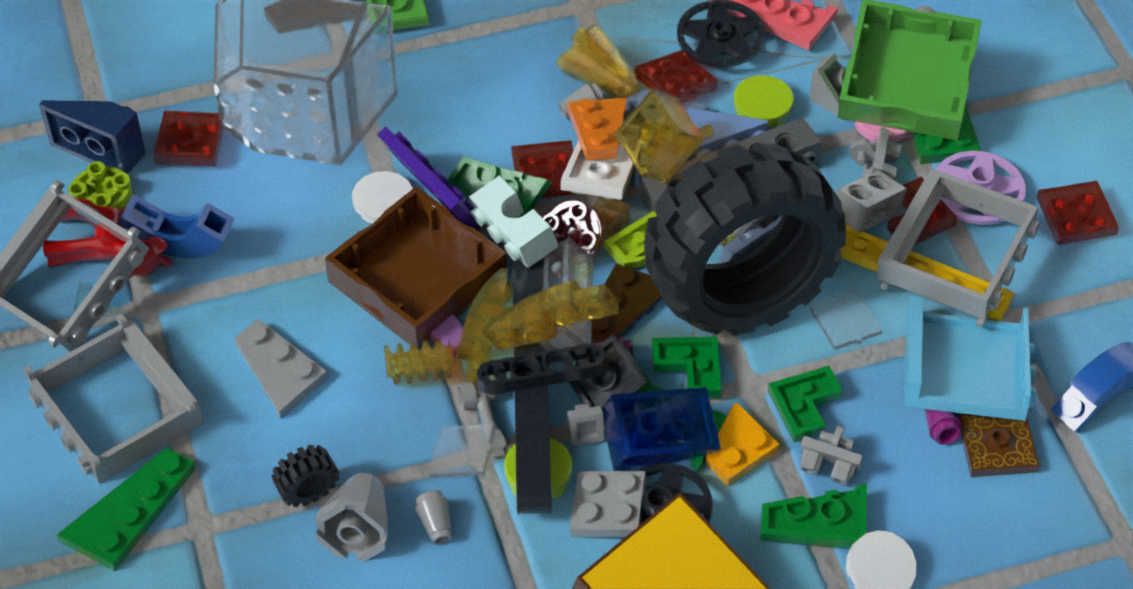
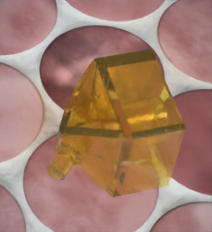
(660, 136)

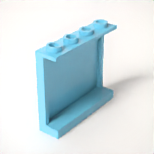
(968, 367)

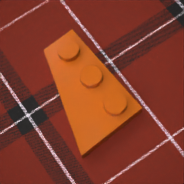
(595, 126)

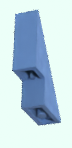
(726, 128)

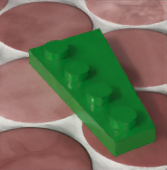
(125, 514)

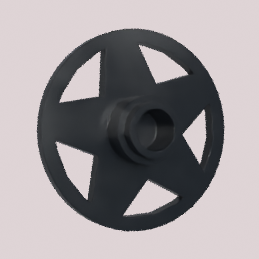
(720, 33)
(669, 485)

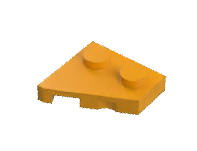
(742, 445)

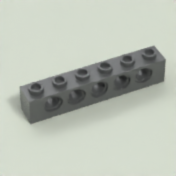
(792, 135)

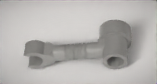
(470, 397)

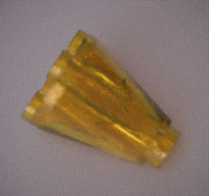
(598, 61)

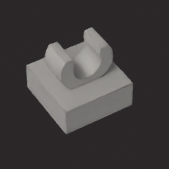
(585, 424)

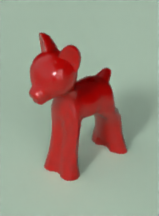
(103, 244)

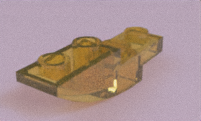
(485, 307)
(542, 313)

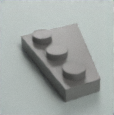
(279, 366)

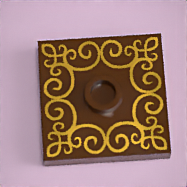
(997, 445)

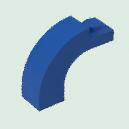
(185, 236)
(1096, 386)

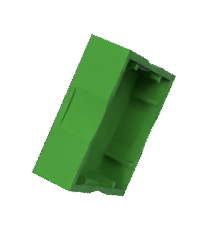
(909, 69)

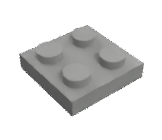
(607, 503)

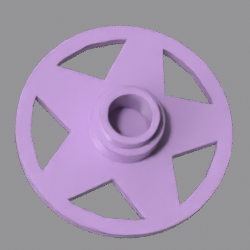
(983, 174)

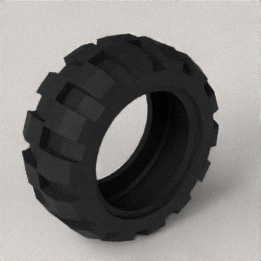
(720, 199)

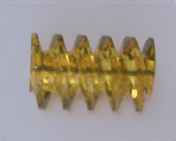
(418, 362)

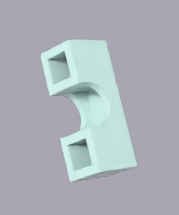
(524, 237)

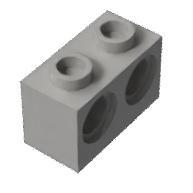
(870, 200)

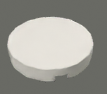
(377, 193)
(881, 562)

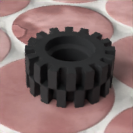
(305, 475)

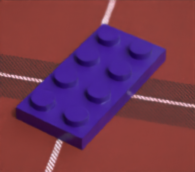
(429, 177)

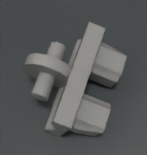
(874, 153)
(844, 461)

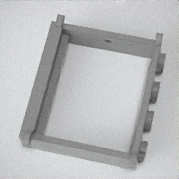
(937, 185)
(30, 239)
(123, 337)

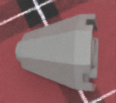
(354, 519)

